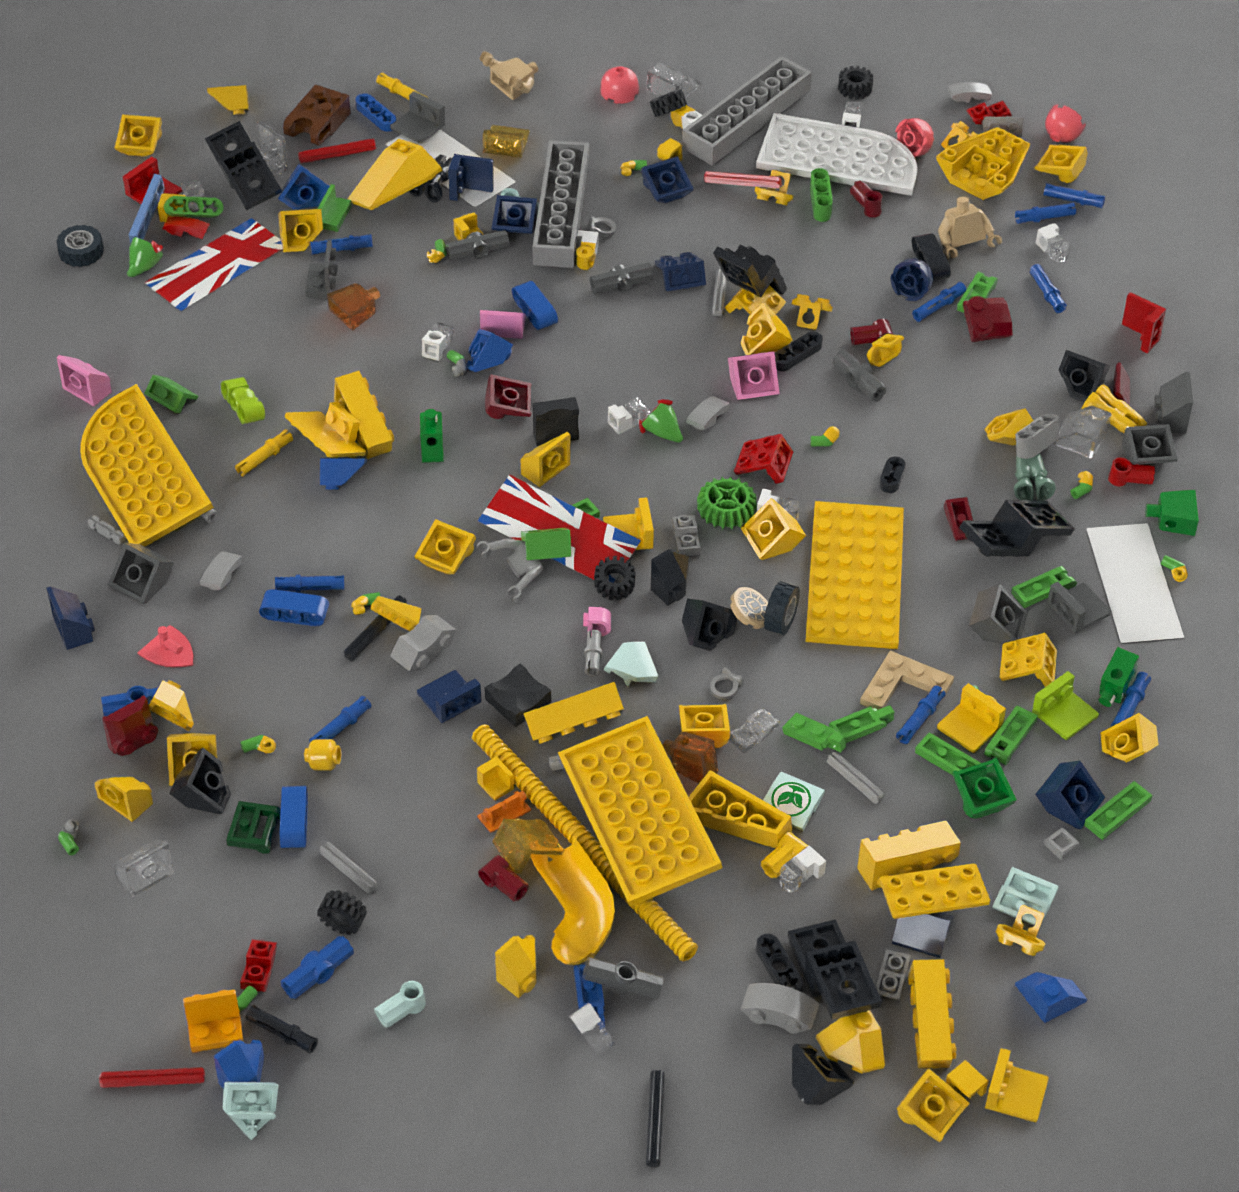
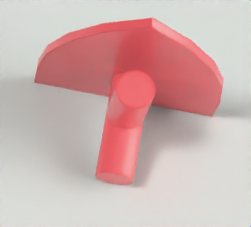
(168, 649)

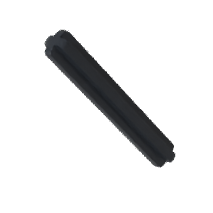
(368, 634)
(655, 1118)

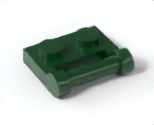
(246, 823)

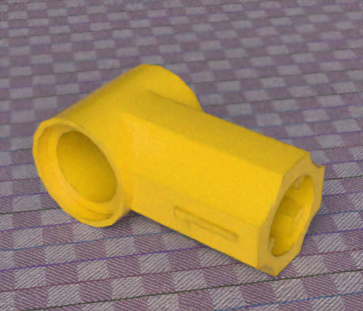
(786, 849)

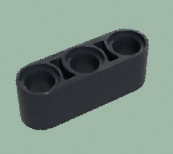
(929, 250)

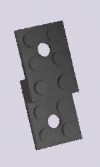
(243, 165)
(750, 269)
(1016, 528)
(834, 969)

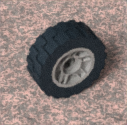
(80, 245)
(781, 608)

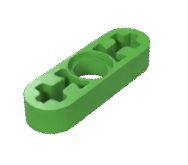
(208, 212)

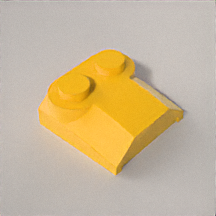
(138, 135)
(1063, 161)
(445, 547)
(706, 721)
(931, 1105)

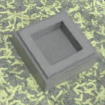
(1061, 843)

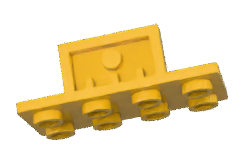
(331, 433)
(934, 891)

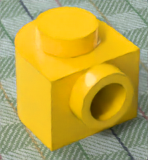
(669, 150)

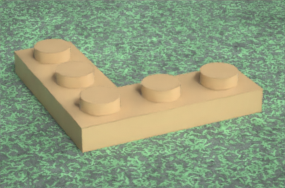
(901, 668)

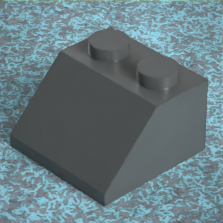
(1175, 403)
(1149, 444)
(140, 572)
(997, 616)

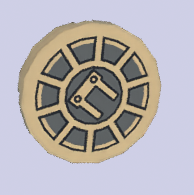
(749, 606)

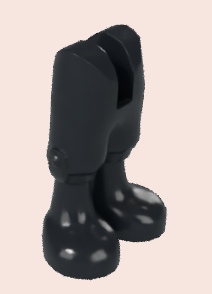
(432, 187)

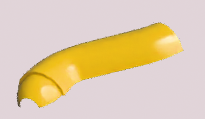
(585, 900)

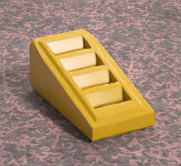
(400, 613)

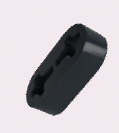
(888, 474)

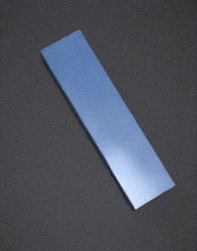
(147, 208)

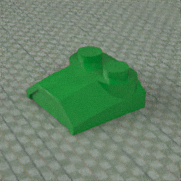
(984, 789)

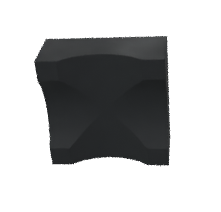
(554, 419)
(517, 695)

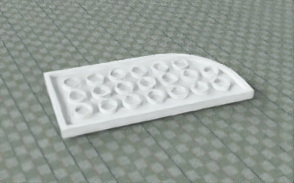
(846, 152)

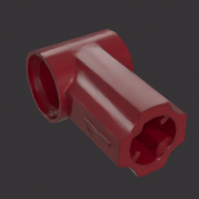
(869, 199)
(870, 333)
(499, 874)

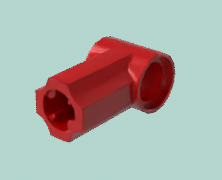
(1123, 472)

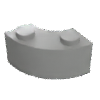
(423, 642)
(779, 1006)

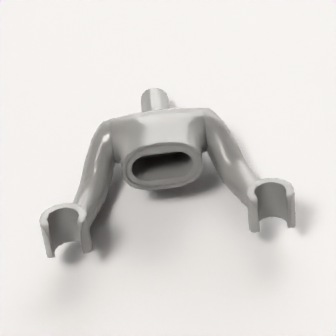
(516, 561)

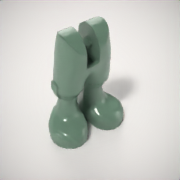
(1033, 469)

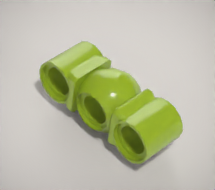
(242, 400)

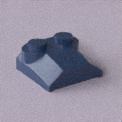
(667, 180)

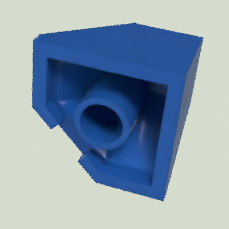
(303, 189)
(487, 351)
(338, 471)
(1050, 994)
(240, 1062)

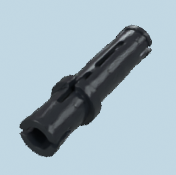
(290, 1033)

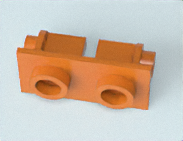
(510, 808)

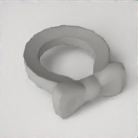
(593, 221)
(726, 674)

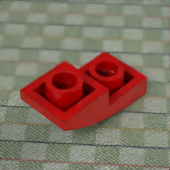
(980, 111)
(177, 225)
(258, 965)

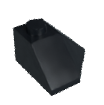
(1082, 375)
(669, 576)
(707, 623)
(202, 784)
(815, 1077)

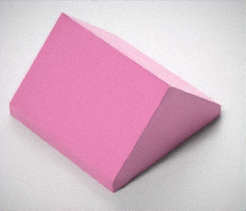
(503, 323)

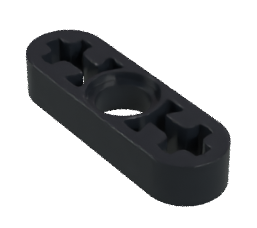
(808, 343)
(779, 955)

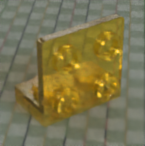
(505, 141)
(521, 838)

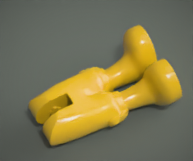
(1122, 413)

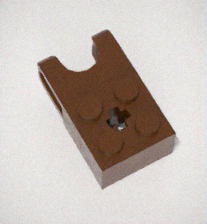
(318, 114)

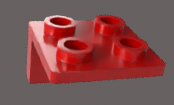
(138, 180)
(1145, 319)
(765, 453)

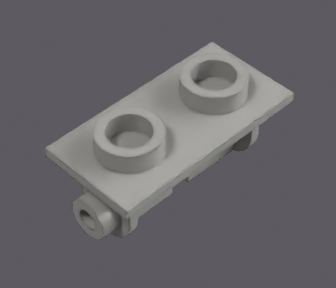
(1010, 124)

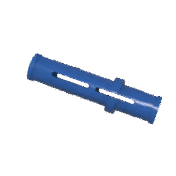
(1082, 197)
(1037, 214)
(348, 243)
(956, 291)
(1051, 293)
(304, 583)
(1133, 696)
(925, 707)
(348, 716)

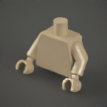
(510, 76)
(963, 226)

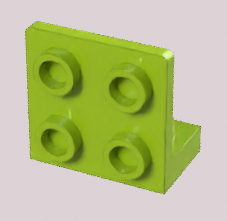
(1062, 708)

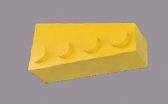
(353, 394)
(574, 711)
(737, 812)
(907, 852)
(931, 1013)

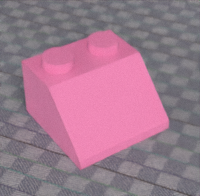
(754, 375)
(83, 380)

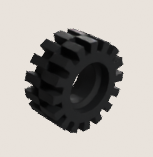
(855, 82)
(668, 103)
(614, 589)
(341, 912)

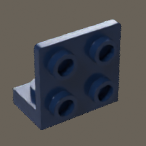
(470, 173)
(682, 271)
(450, 695)

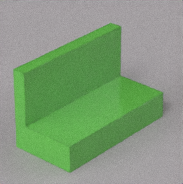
(333, 210)
(168, 393)
(547, 543)

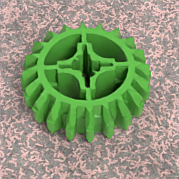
(726, 496)

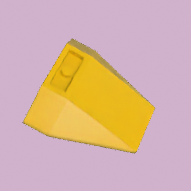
(984, 163)
(395, 172)

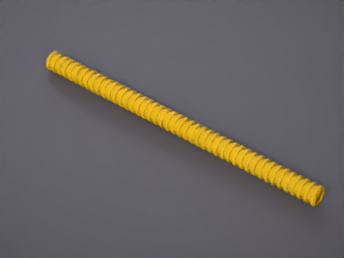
(573, 829)

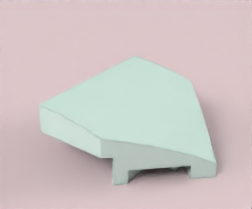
(632, 663)
(250, 1104)

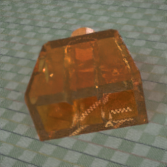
(353, 304)
(692, 755)

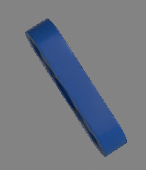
(367, 104)

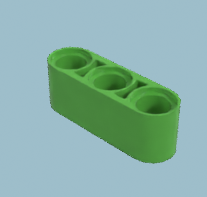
(821, 194)

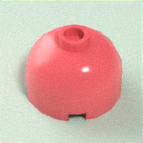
(619, 85)
(1064, 124)
(915, 135)

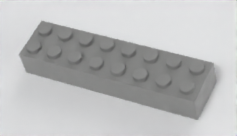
(746, 110)
(560, 204)

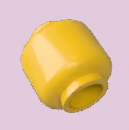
(322, 754)

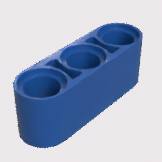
(534, 305)
(294, 607)
(293, 817)

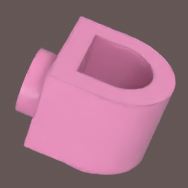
(597, 619)

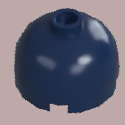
(912, 279)

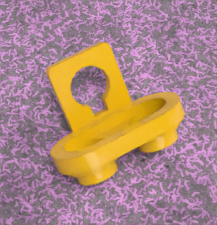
(958, 129)
(781, 195)
(804, 303)
(885, 349)
(1027, 939)

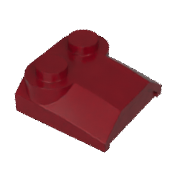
(987, 318)
(507, 397)
(130, 727)

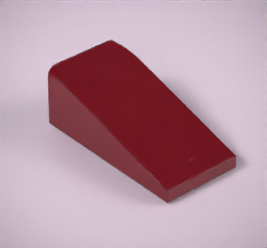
(956, 512)

